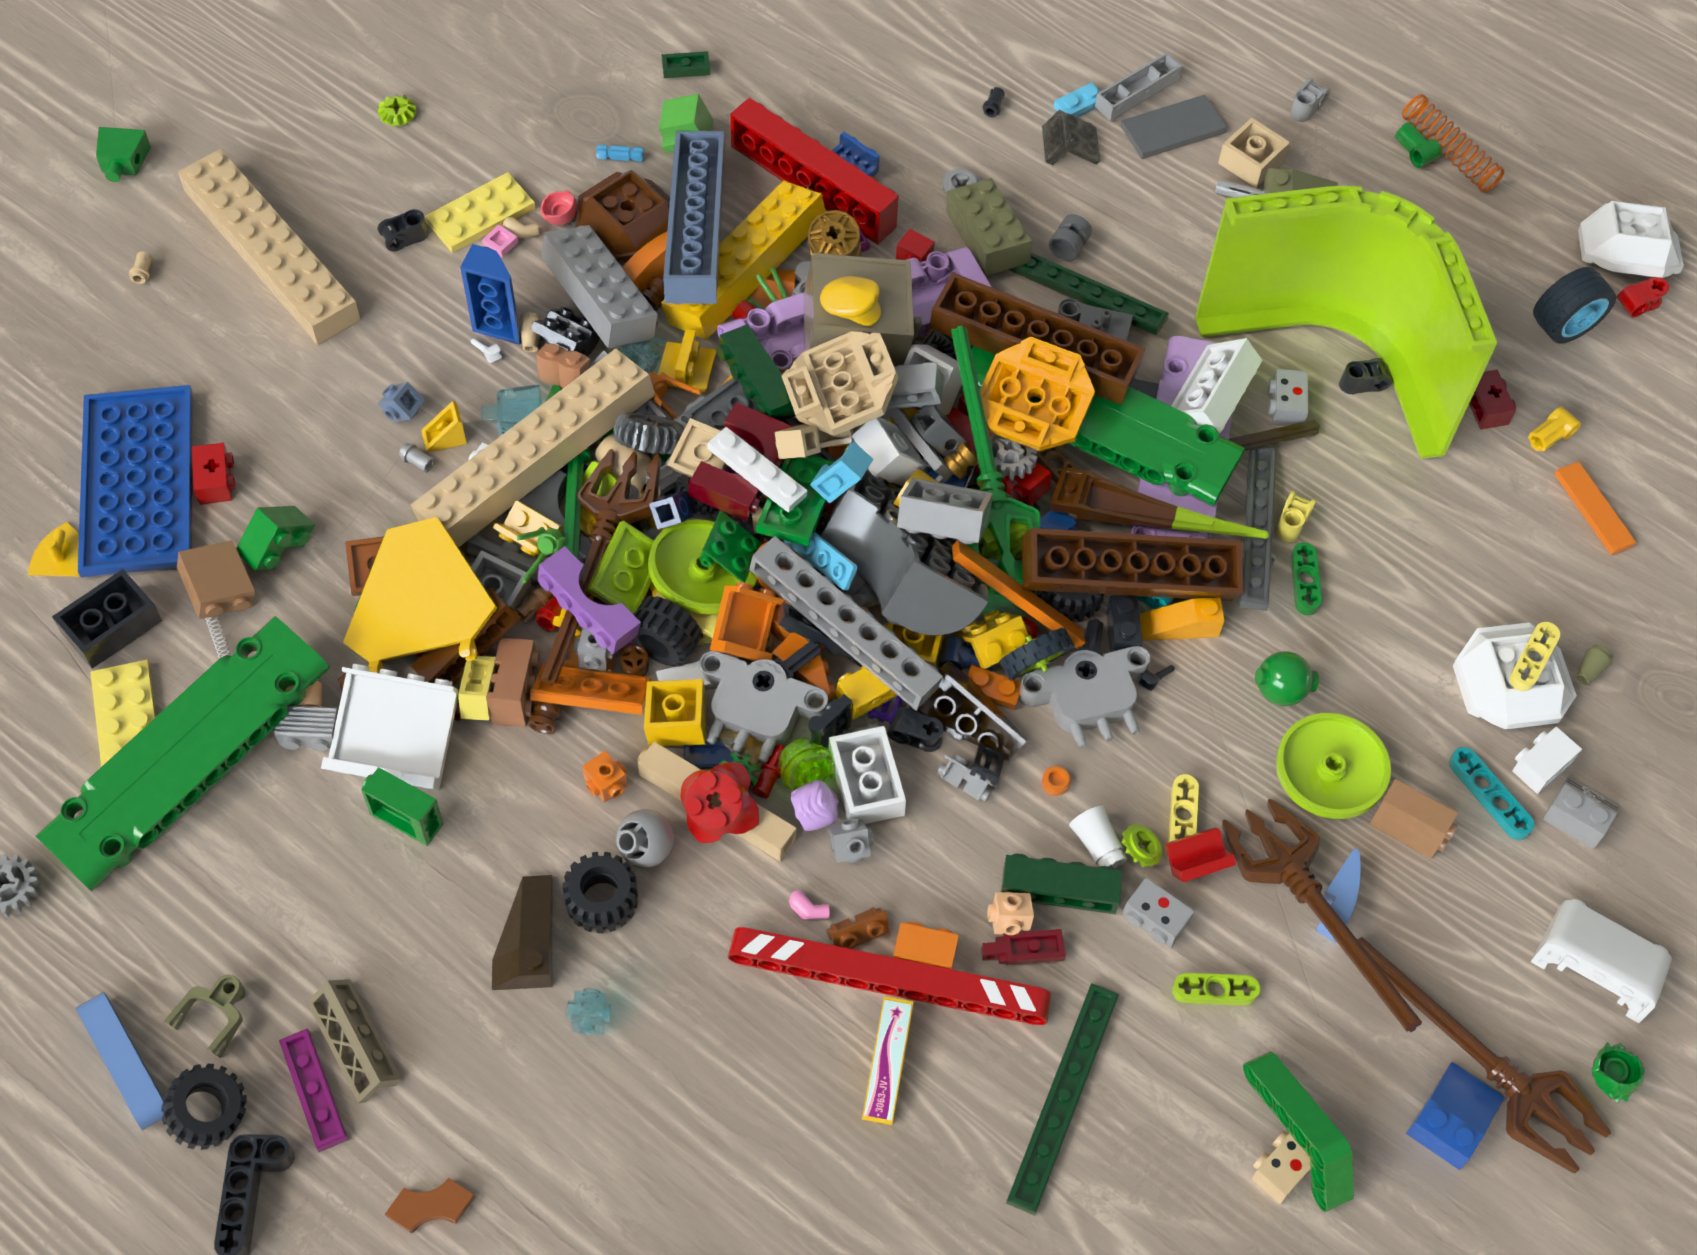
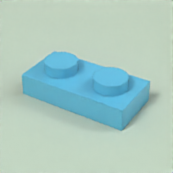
(1078, 101)

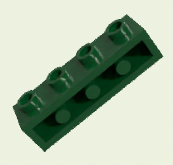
(755, 372)
(1063, 883)

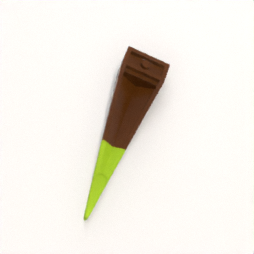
(1103, 500)

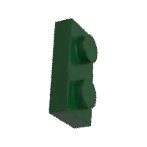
(685, 64)

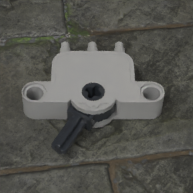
(1090, 701)
(756, 710)

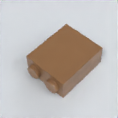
(215, 579)
(1415, 819)

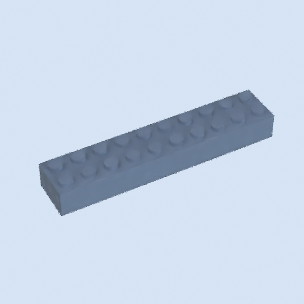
(695, 218)

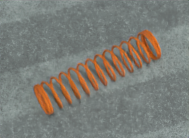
(1420, 110)

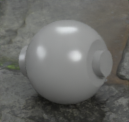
(645, 838)

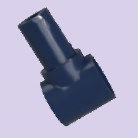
(958, 653)

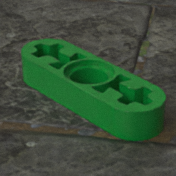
(1301, 588)

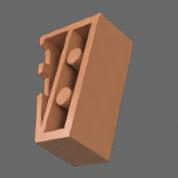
(513, 681)

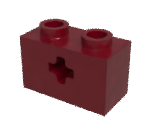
(1492, 402)

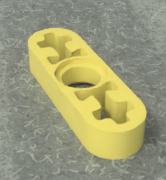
(1535, 667)
(1190, 804)

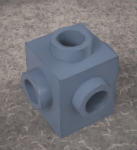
(400, 402)

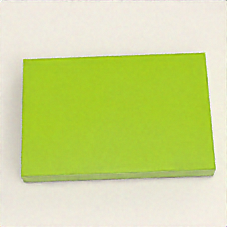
(623, 569)

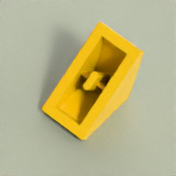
(444, 430)

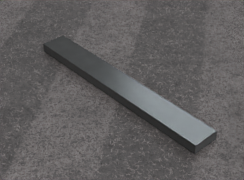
(1258, 515)

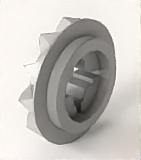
(960, 177)

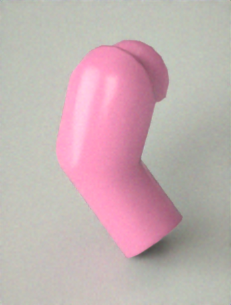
(805, 909)

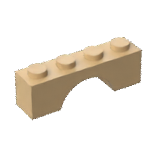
(808, 440)

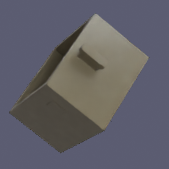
(895, 300)

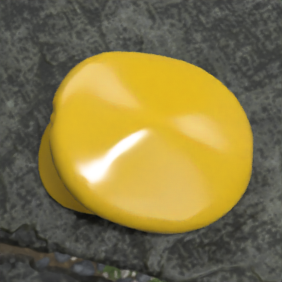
(852, 299)

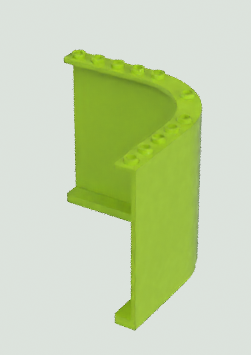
(1362, 269)

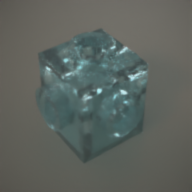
(588, 1011)

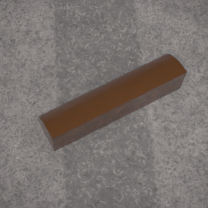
(447, 663)

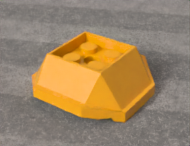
(1041, 372)

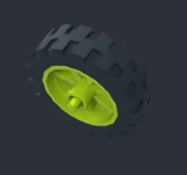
(1036, 653)

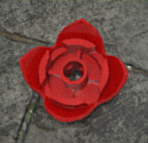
(738, 809)

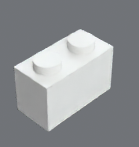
(1546, 760)

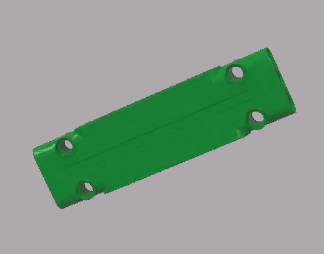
(1150, 441)
(182, 753)

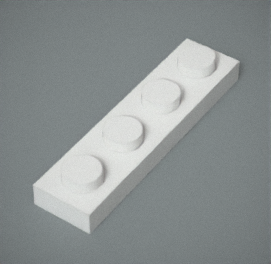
(757, 469)

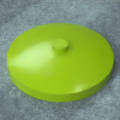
(678, 570)
(1333, 765)

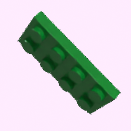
(802, 520)

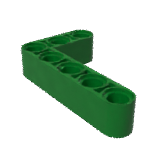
(1311, 1128)

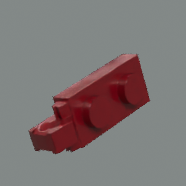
(1026, 948)

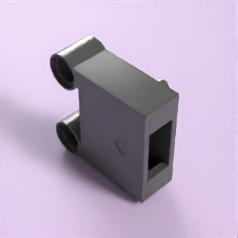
(1105, 320)

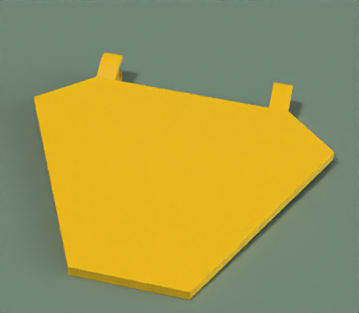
(418, 598)

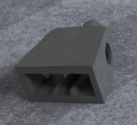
(938, 429)

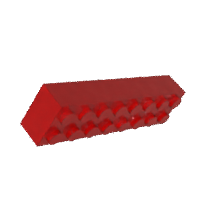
(807, 163)

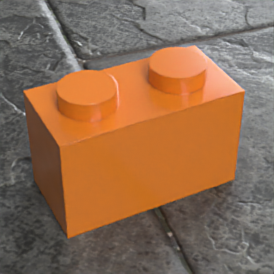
(926, 945)

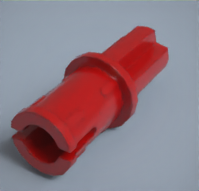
(769, 774)

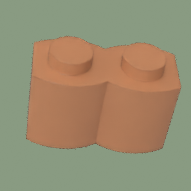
(559, 366)

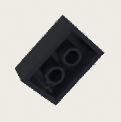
(107, 618)

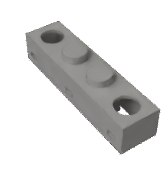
(1138, 86)

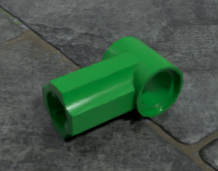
(1420, 149)

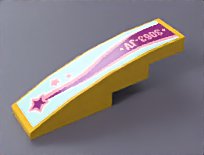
(887, 1060)

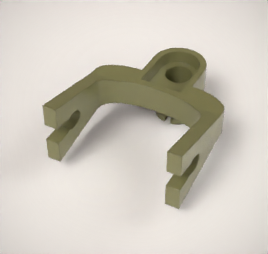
(219, 997)

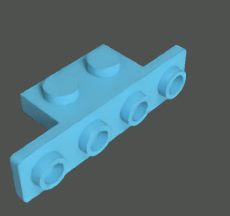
(827, 560)

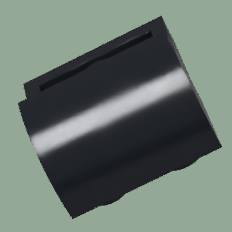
(567, 331)

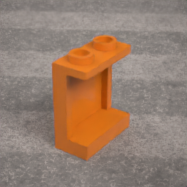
(744, 622)

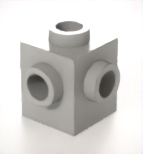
(590, 653)
(850, 840)

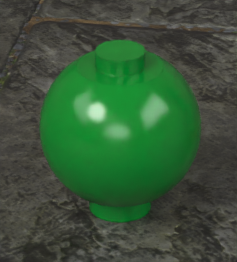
(1286, 678)

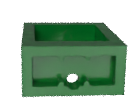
(402, 806)

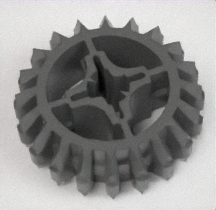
(647, 432)

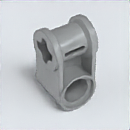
(1308, 100)

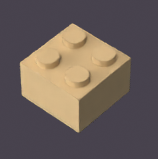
(1253, 151)

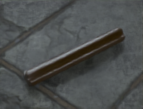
(1277, 435)

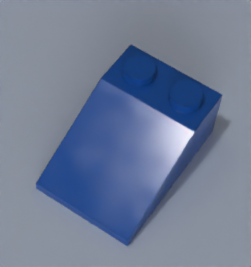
(1455, 1116)

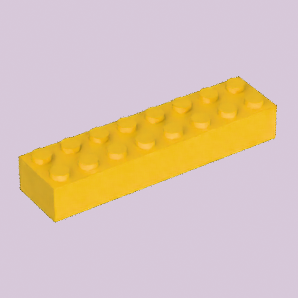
(751, 249)

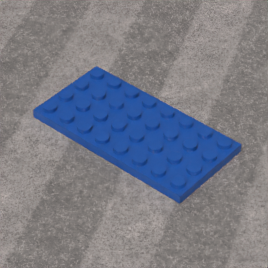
(135, 480)

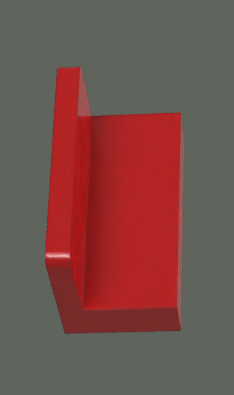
(1198, 855)

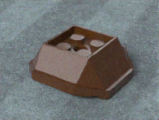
(624, 212)

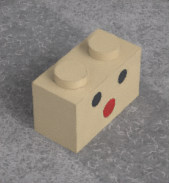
(1283, 1168)

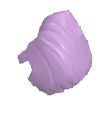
(815, 805)

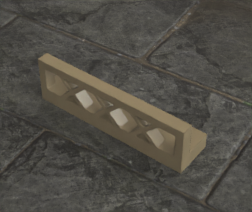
(357, 1033)

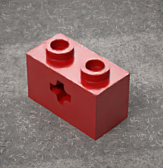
(212, 473)

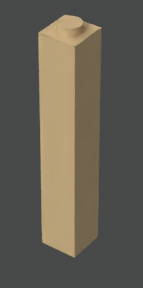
(668, 773)

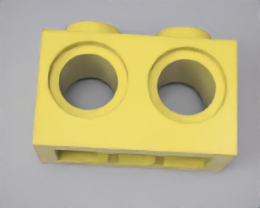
(474, 688)

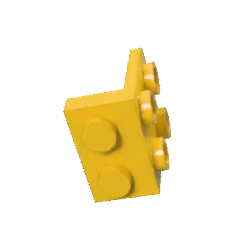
(994, 636)

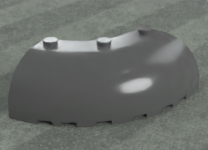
(907, 570)

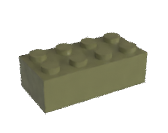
(988, 227)

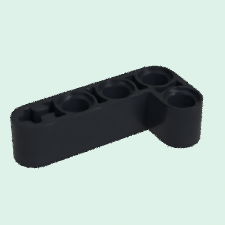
(246, 1198)

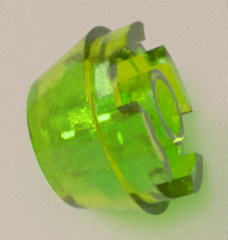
(805, 762)

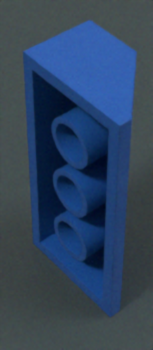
(490, 294)

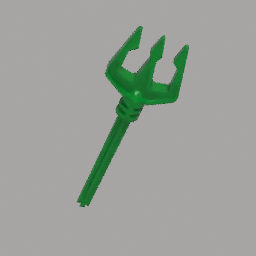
(574, 483)
(1003, 509)

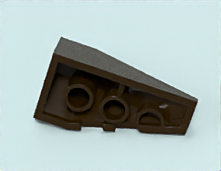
(970, 713)
(525, 944)

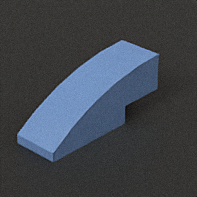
(1343, 891)

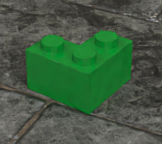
(270, 533)

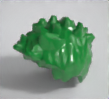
(1617, 1072)

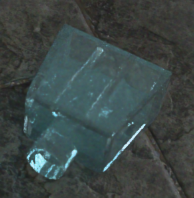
(512, 406)

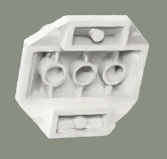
(1631, 240)
(1485, 685)

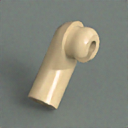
(519, 229)

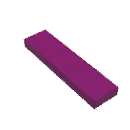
(313, 1090)

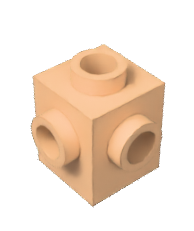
(1011, 913)

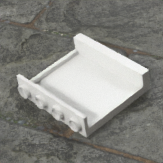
(393, 726)

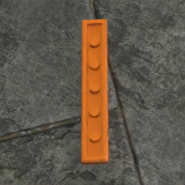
(1014, 592)

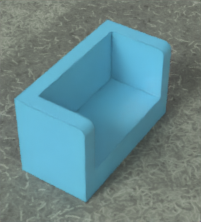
(842, 474)

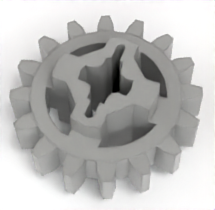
(1012, 457)
(13, 891)

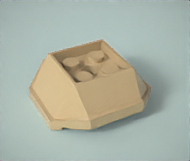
(842, 382)

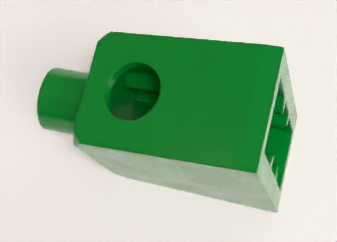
(121, 151)

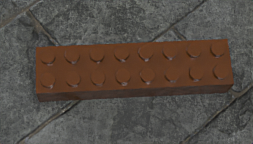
(1002, 321)
(1131, 564)

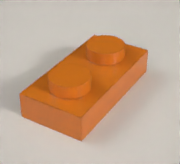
(996, 687)

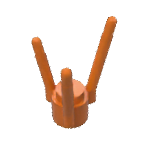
(660, 389)

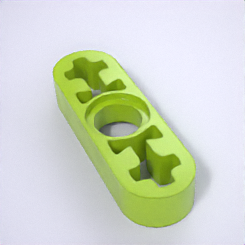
(1224, 980)

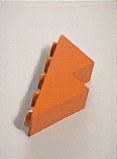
(812, 673)

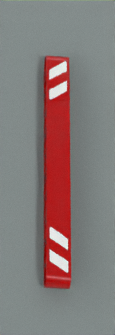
(890, 976)

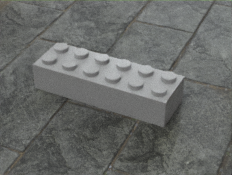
(599, 286)

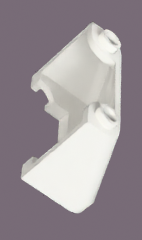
(1606, 956)

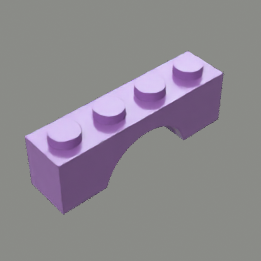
(609, 624)

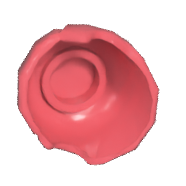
(559, 208)

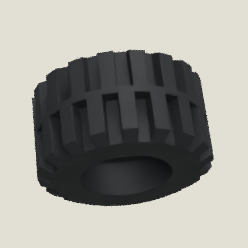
(1073, 604)
(666, 631)
(594, 871)
(203, 1080)

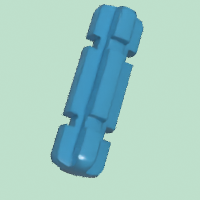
(620, 153)

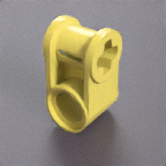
(1293, 517)

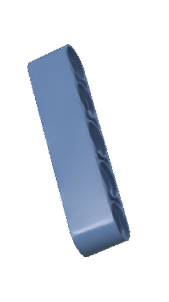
(122, 1060)

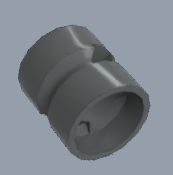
(1070, 237)

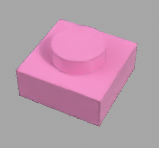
(500, 240)

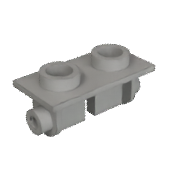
(957, 770)

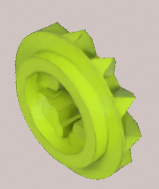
(406, 111)
(1141, 835)

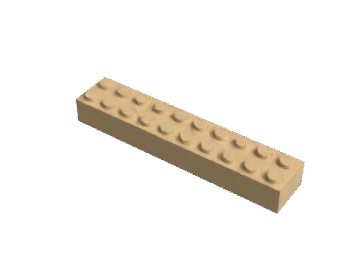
(269, 246)
(536, 447)

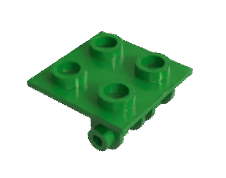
(730, 547)

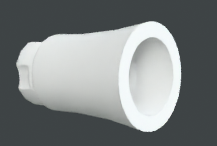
(1099, 837)

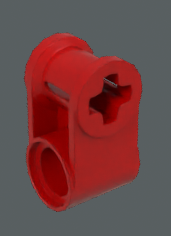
(1643, 296)

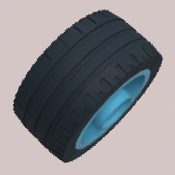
(1574, 305)

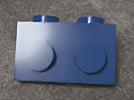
(858, 154)

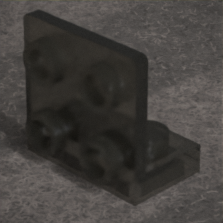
(1069, 134)

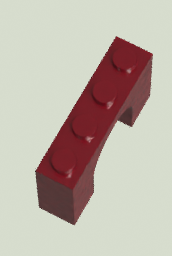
(732, 491)

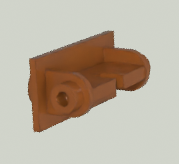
(868, 926)

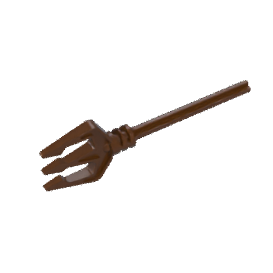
(608, 513)
(1291, 867)
(1526, 1094)

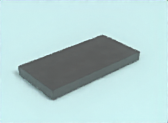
(1173, 126)

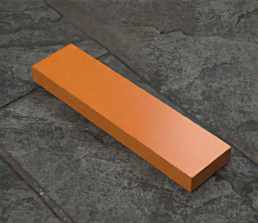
(1595, 508)

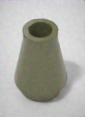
(1594, 663)

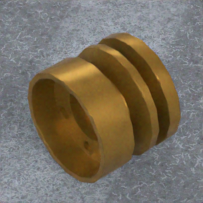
(837, 225)

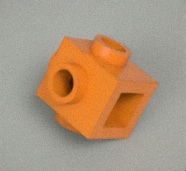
(605, 777)

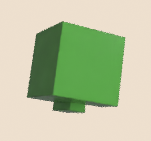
(683, 114)

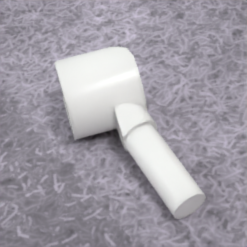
(491, 353)

